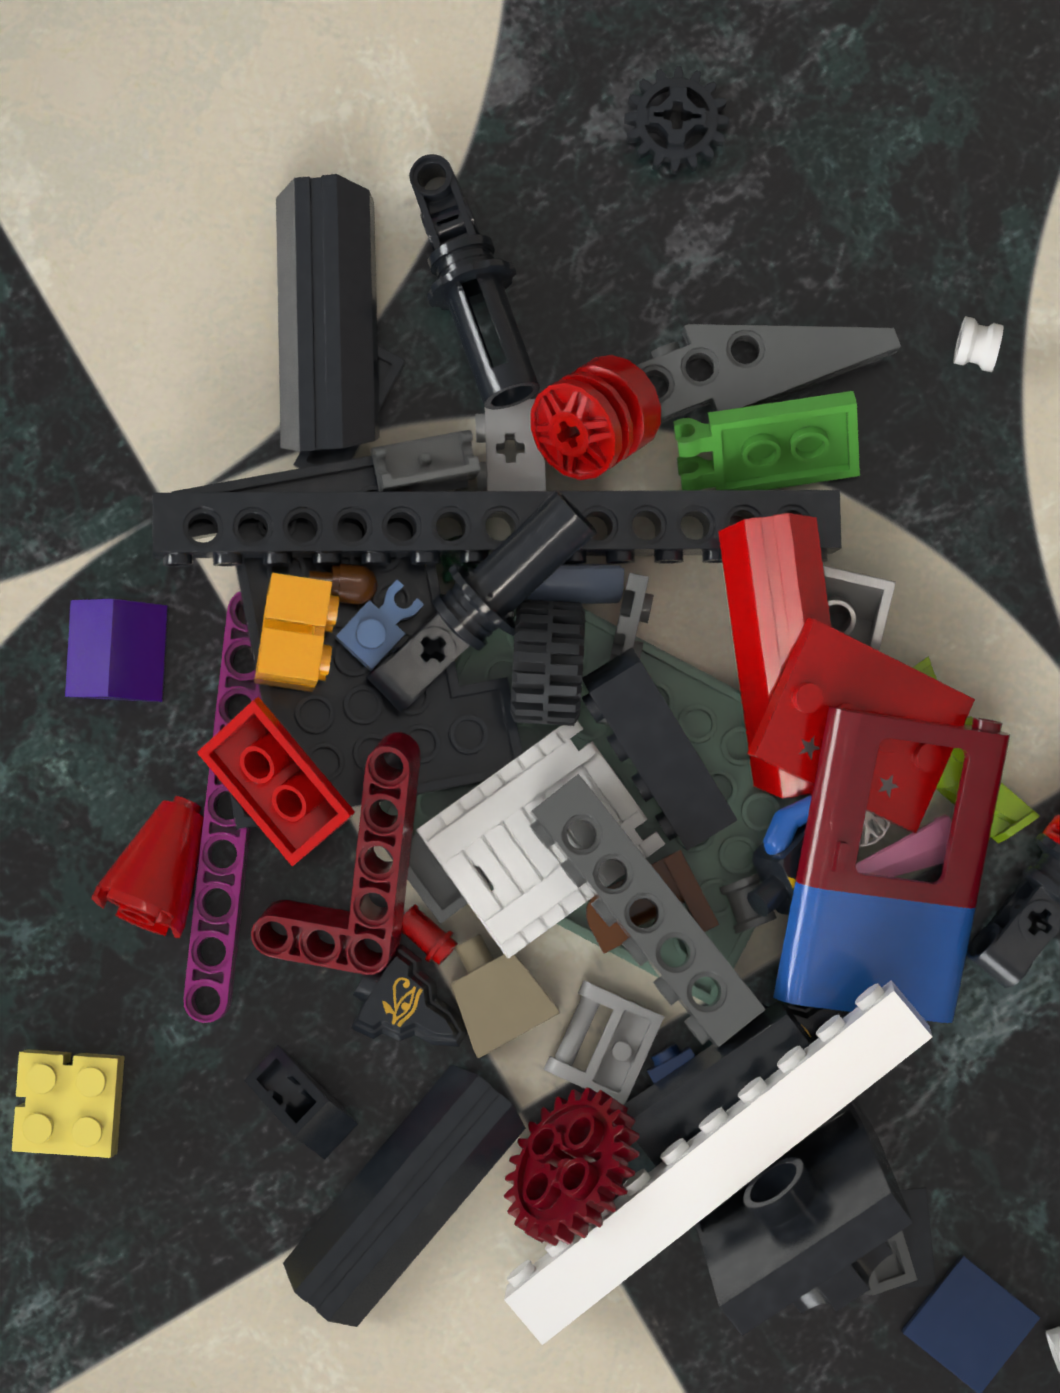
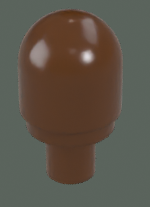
(350, 582)

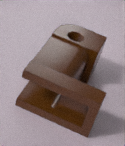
(681, 881)

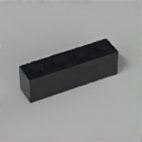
(658, 749)

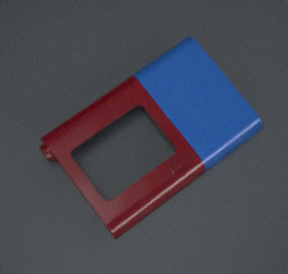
(875, 928)

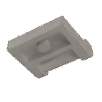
(619, 1050)

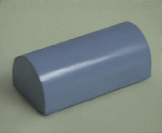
(583, 584)

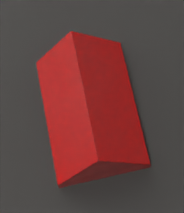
(275, 781)

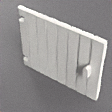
(493, 833)

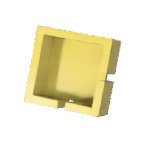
(68, 1105)

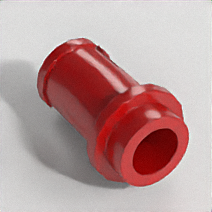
(428, 935)

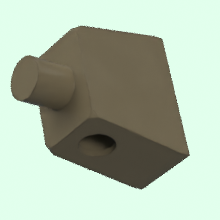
(497, 997)

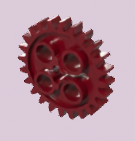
(571, 1166)

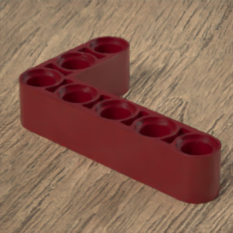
(370, 876)

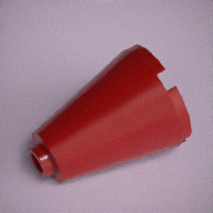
(157, 870)

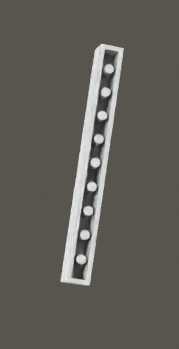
(719, 1159)

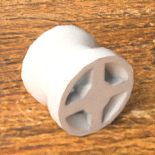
(978, 344)

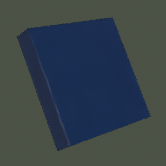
(970, 1324)

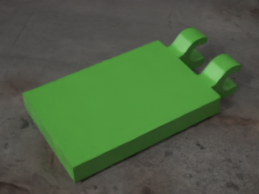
(771, 444)

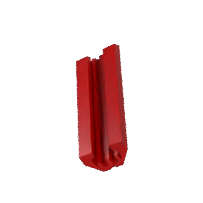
(771, 590)

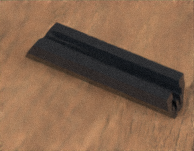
(327, 314)
(403, 1197)

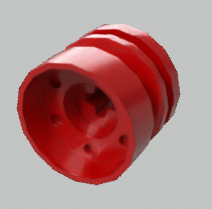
(595, 417)

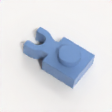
(374, 630)

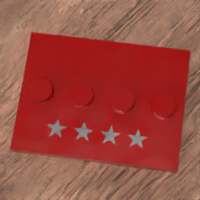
(847, 674)

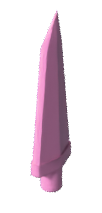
(911, 852)

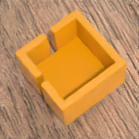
(293, 632)

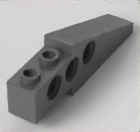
(785, 363)

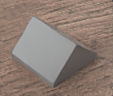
(858, 604)

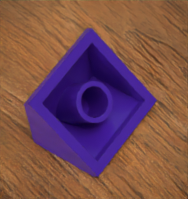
(116, 650)

